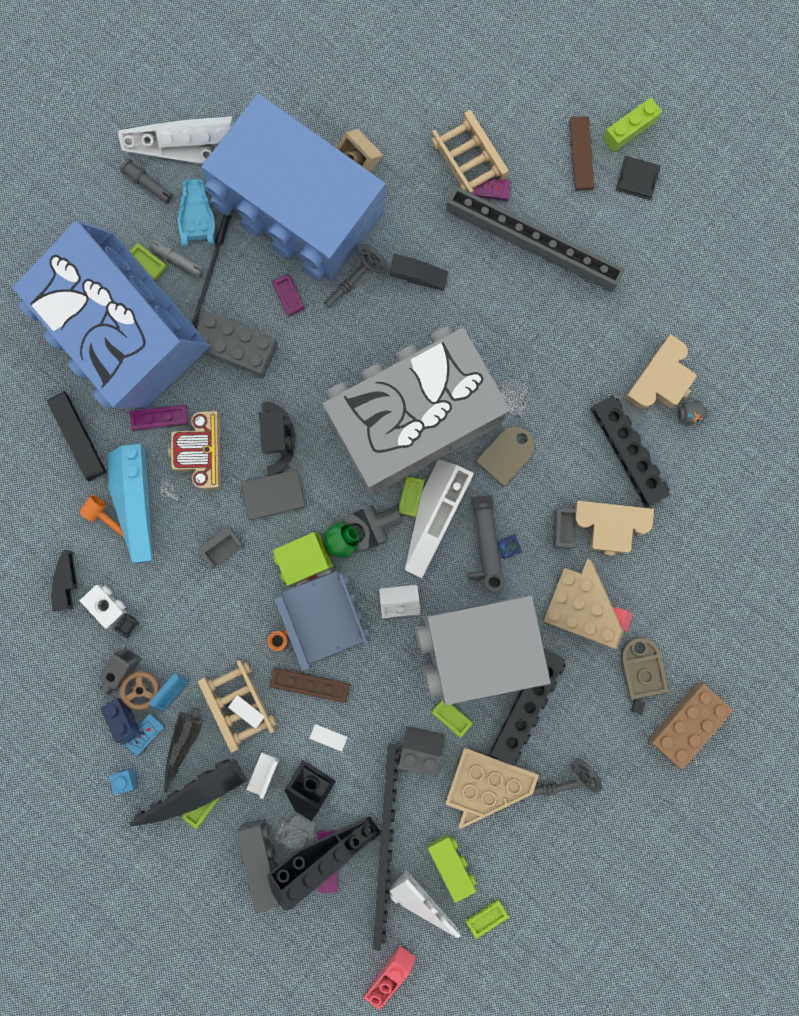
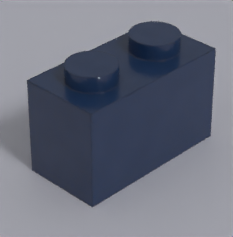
(120, 721)

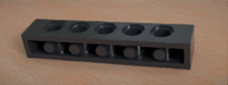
(629, 462)
(517, 712)

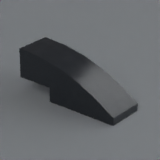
(418, 272)
(63, 582)

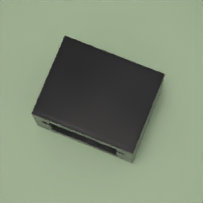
(638, 707)

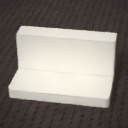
(399, 601)
(263, 774)

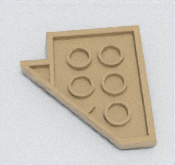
(584, 607)
(486, 786)

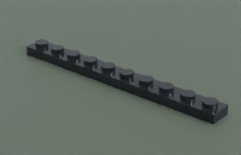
(385, 853)

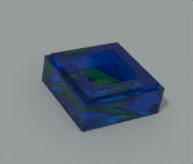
(509, 546)

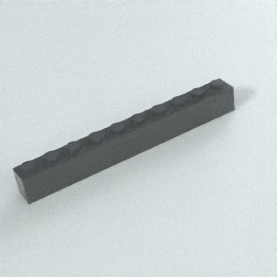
(534, 239)

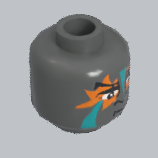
(692, 413)

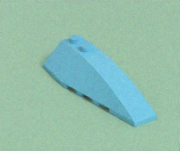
(131, 498)

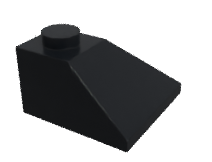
(308, 790)

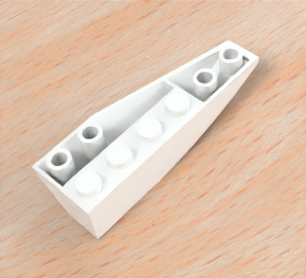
(177, 140)
(435, 512)

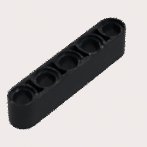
(76, 436)

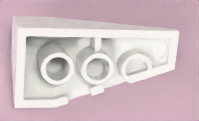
(415, 898)

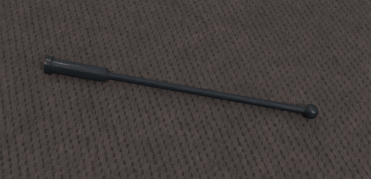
(219, 241)

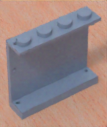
(321, 618)

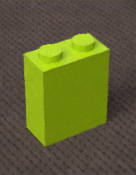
(302, 558)

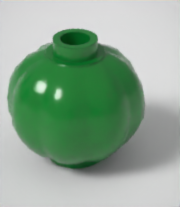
(341, 540)

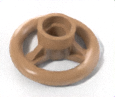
(139, 683)

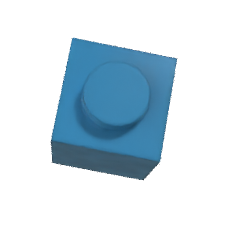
(123, 781)

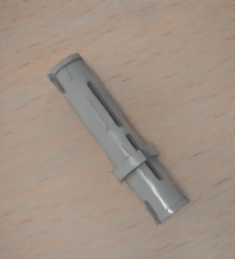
(170, 255)

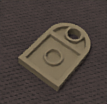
(506, 455)
(643, 671)

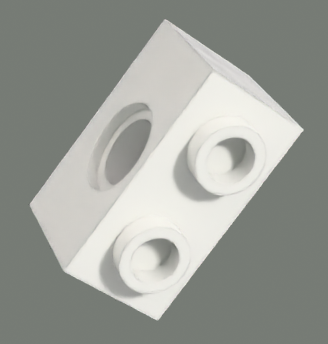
(93, 602)

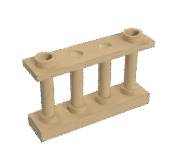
(479, 139)
(217, 704)

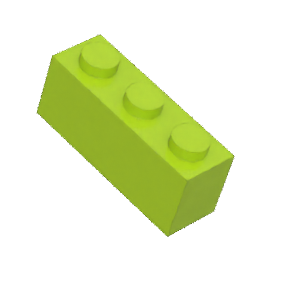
(632, 125)
(452, 867)

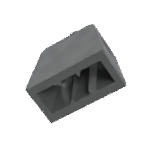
(118, 667)

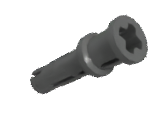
(139, 176)

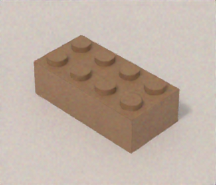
(690, 725)

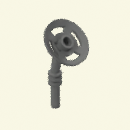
(371, 260)
(582, 778)

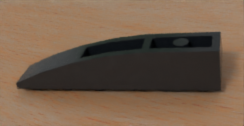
(196, 794)
(317, 862)

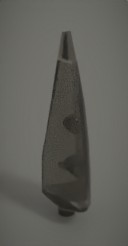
(183, 737)

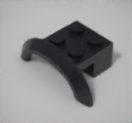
(276, 435)

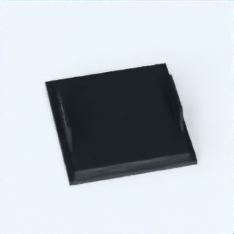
(638, 177)

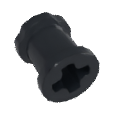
(127, 626)

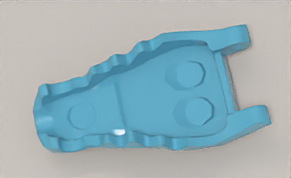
(195, 215)

